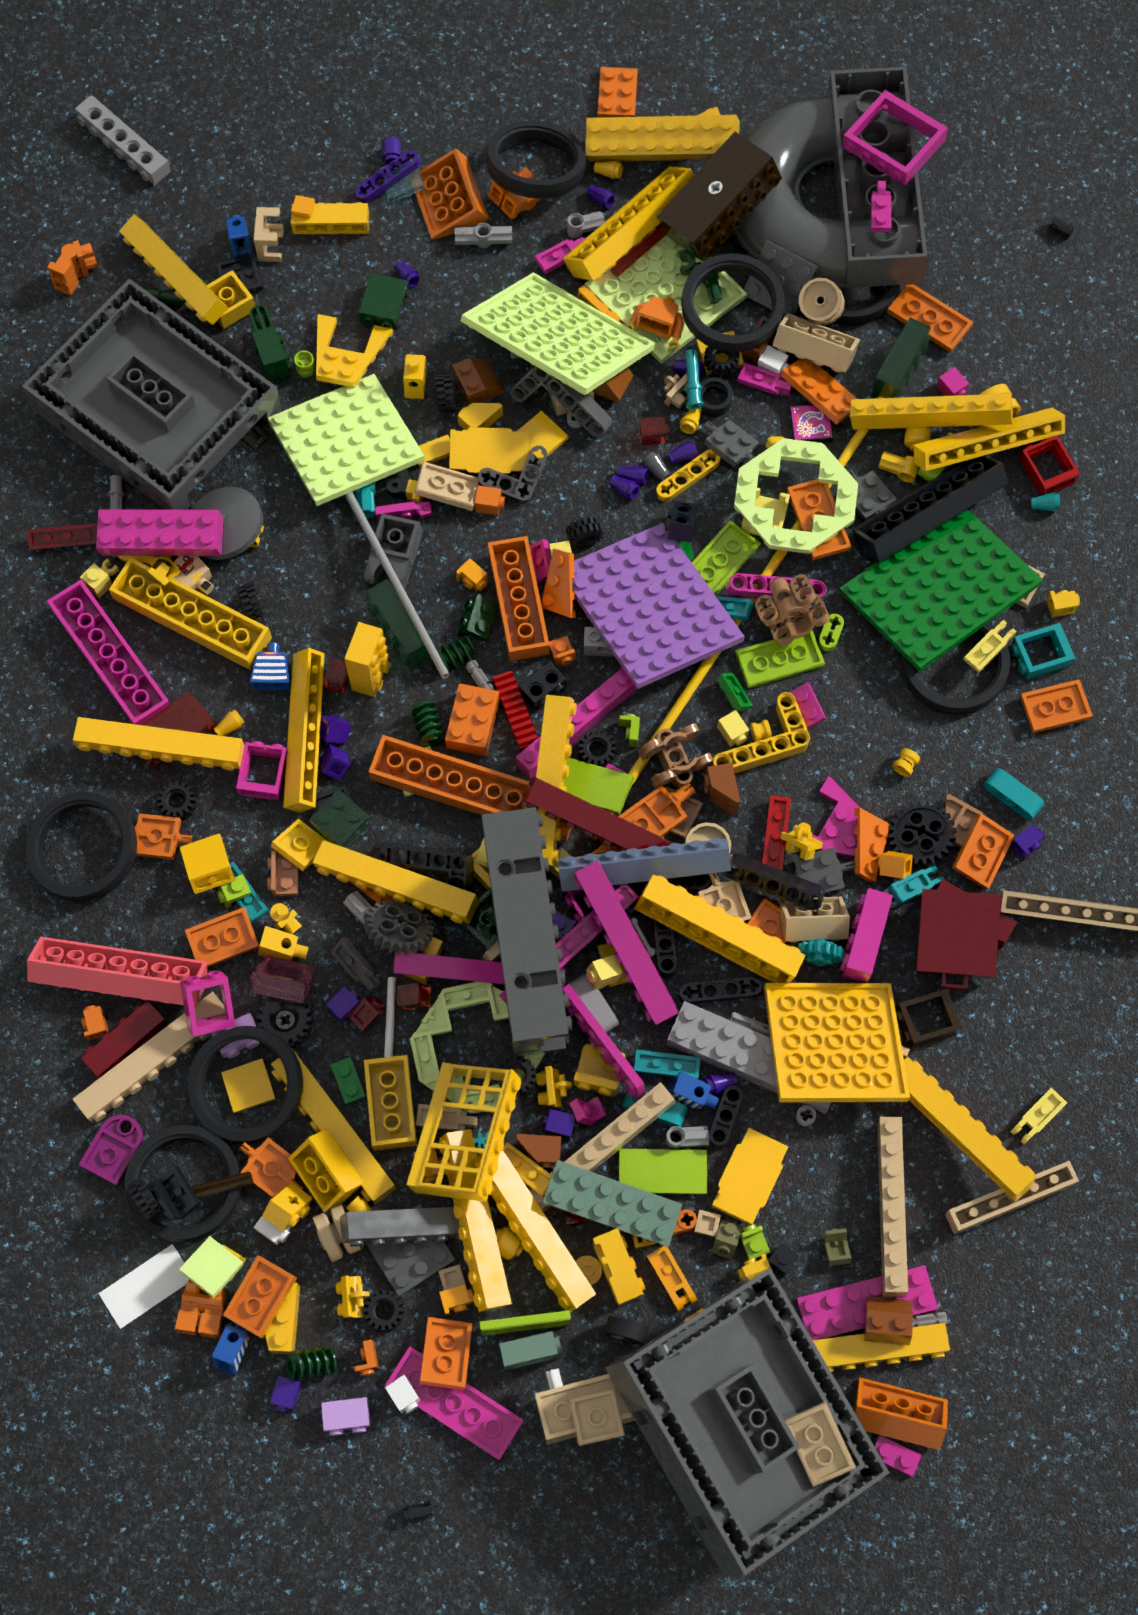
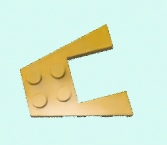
(341, 365)

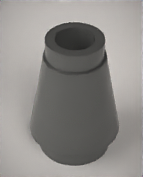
(656, 466)

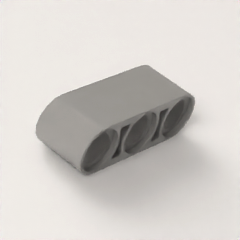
(595, 1002)

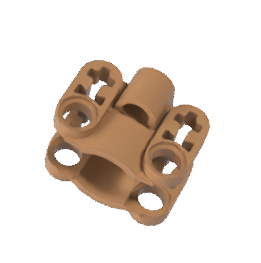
(789, 609)
(674, 747)

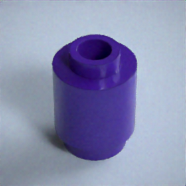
(390, 149)

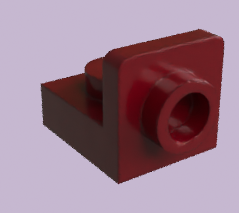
(367, 1012)

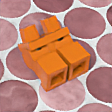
(510, 202)
(71, 265)
(193, 1302)

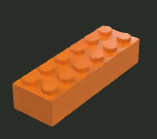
(518, 598)

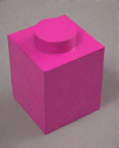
(952, 383)

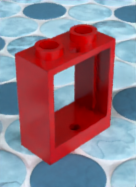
(1058, 482)

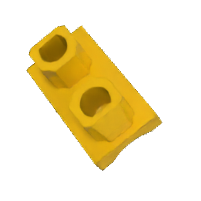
(801, 838)
(285, 919)
(555, 1087)
(352, 1297)

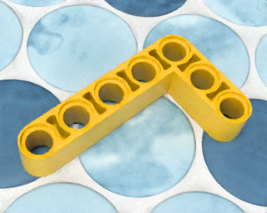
(768, 745)

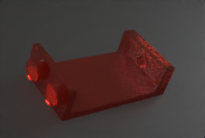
(181, 715)

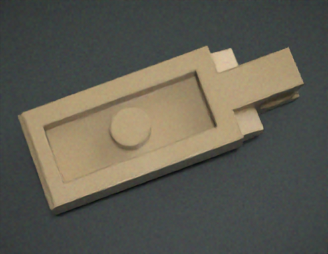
(451, 1118)

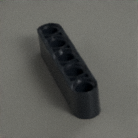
(785, 882)

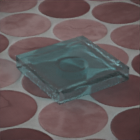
(408, 185)

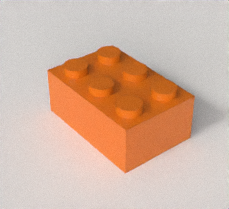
(472, 719)

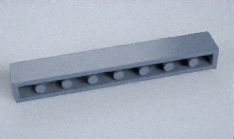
(640, 864)

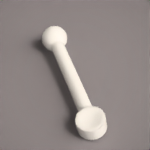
(651, 951)

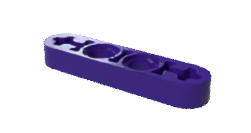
(390, 179)

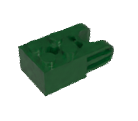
(269, 346)

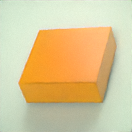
(302, 206)

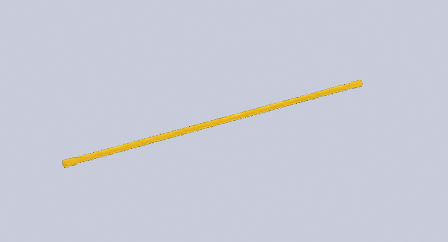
(708, 662)

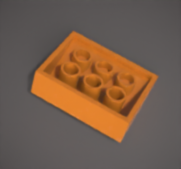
(450, 196)

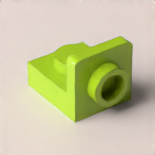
(632, 725)
(754, 1242)

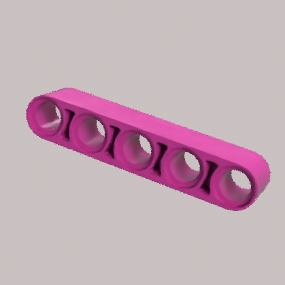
(748, 591)

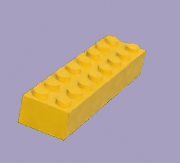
(657, 137)
(626, 226)
(191, 614)
(719, 931)

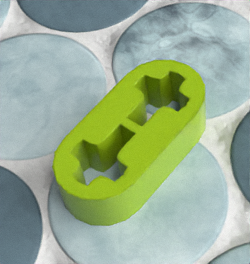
(834, 633)

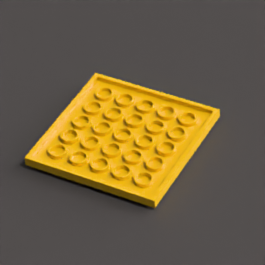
(836, 1042)

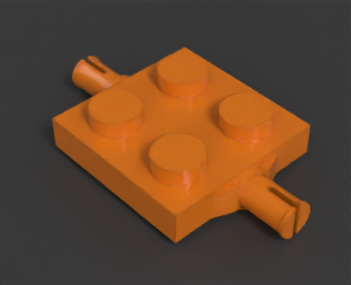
(159, 836)
(270, 1167)

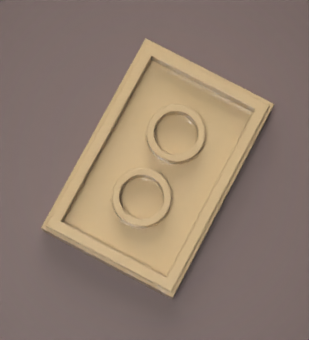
(447, 486)
(820, 1443)

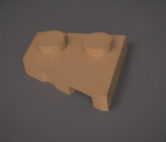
(963, 817)

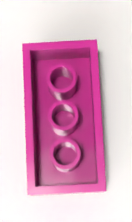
(867, 935)

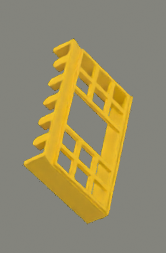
(494, 1143)

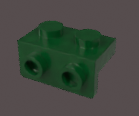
(477, 617)

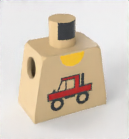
(194, 573)

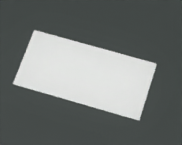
(144, 1286)

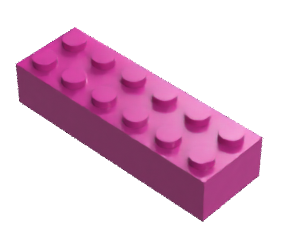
(159, 532)

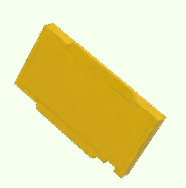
(488, 448)
(750, 1176)

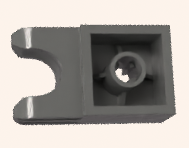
(400, 543)

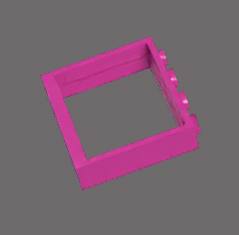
(911, 116)

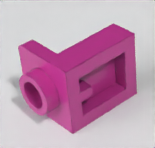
(588, 1112)

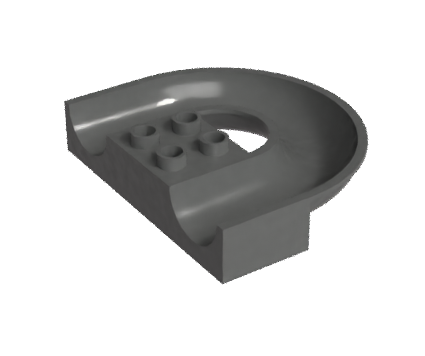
(813, 134)

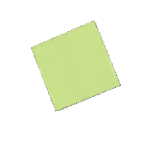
(211, 1267)

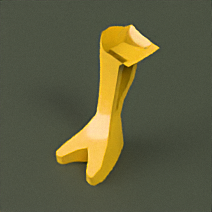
(161, 568)

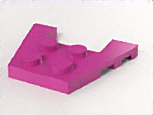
(840, 827)

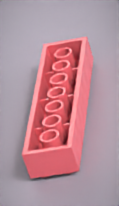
(112, 970)

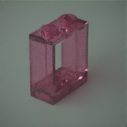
(283, 979)

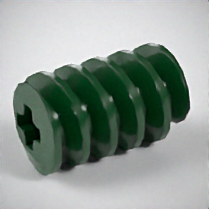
(456, 653)
(427, 725)
(310, 1361)

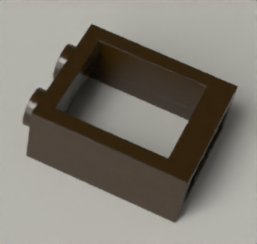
(949, 1013)

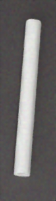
(390, 1014)

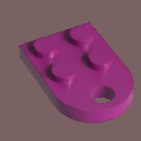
(112, 1149)

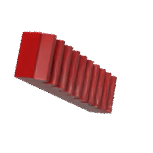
(515, 709)
(776, 823)

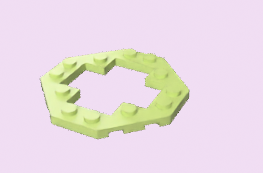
(823, 526)
(438, 1022)

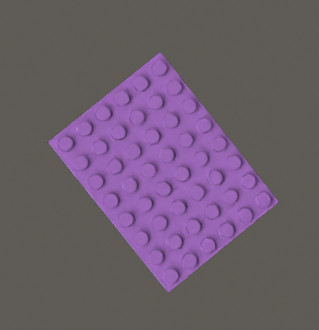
(652, 606)

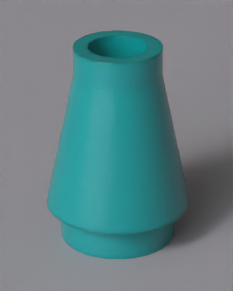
(1046, 502)

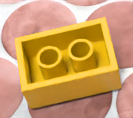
(325, 1170)

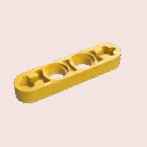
(686, 473)

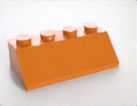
(901, 1413)

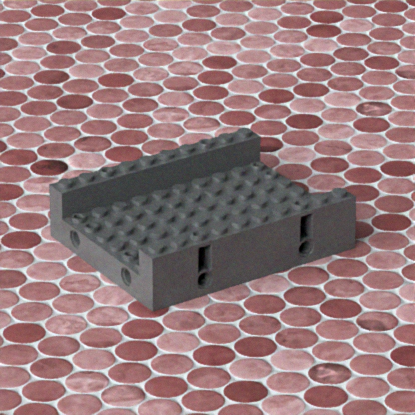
(150, 395)
(526, 932)
(715, 1414)

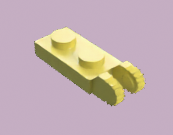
(988, 647)
(1040, 1114)

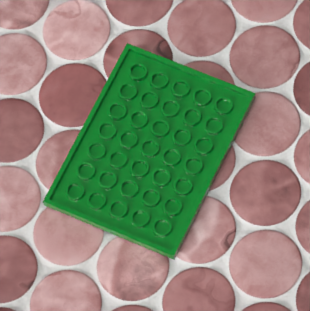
(941, 588)

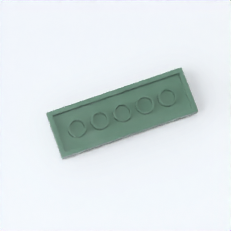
(612, 1203)

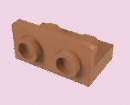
(284, 876)

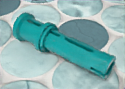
(693, 388)

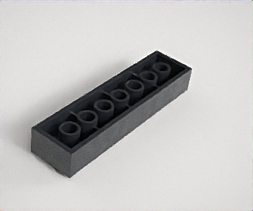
(929, 507)

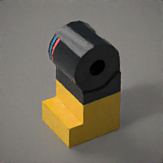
(403, 489)

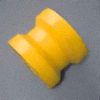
(760, 730)

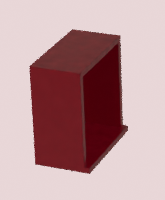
(958, 935)

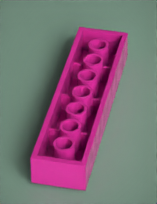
(108, 653)

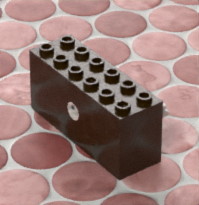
(719, 196)

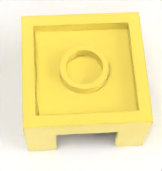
(779, 506)

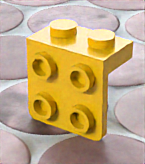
(594, 1073)

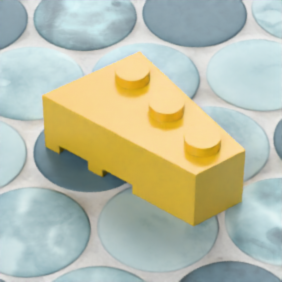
(618, 1267)
(282, 1330)

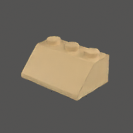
(827, 922)

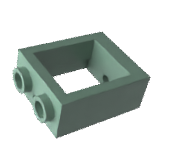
(530, 1350)

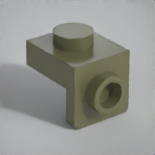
(727, 1239)
(837, 1247)

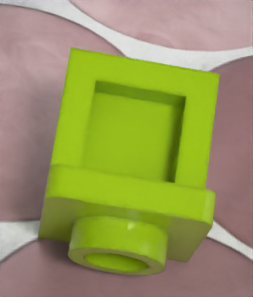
(233, 891)

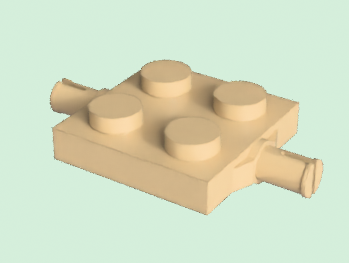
(727, 896)

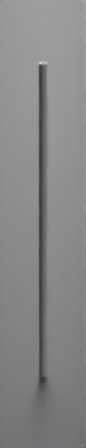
(397, 585)

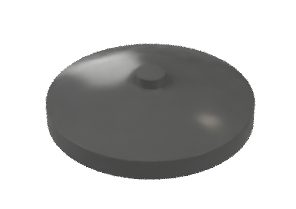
(241, 518)

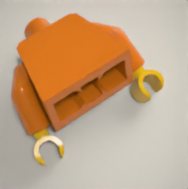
(659, 318)

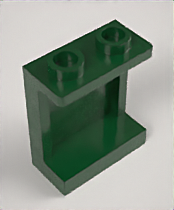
(383, 301)

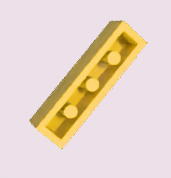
(333, 219)

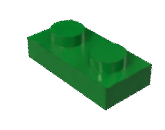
(734, 692)
(348, 1081)

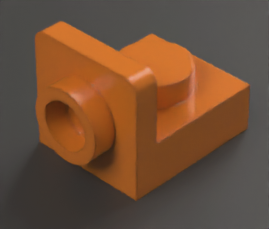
(562, 651)
(369, 1355)

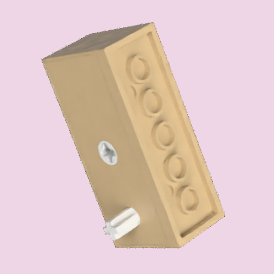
(555, 1405)

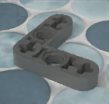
(515, 483)

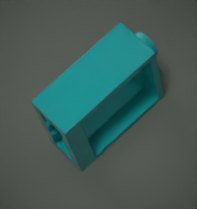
(1060, 643)

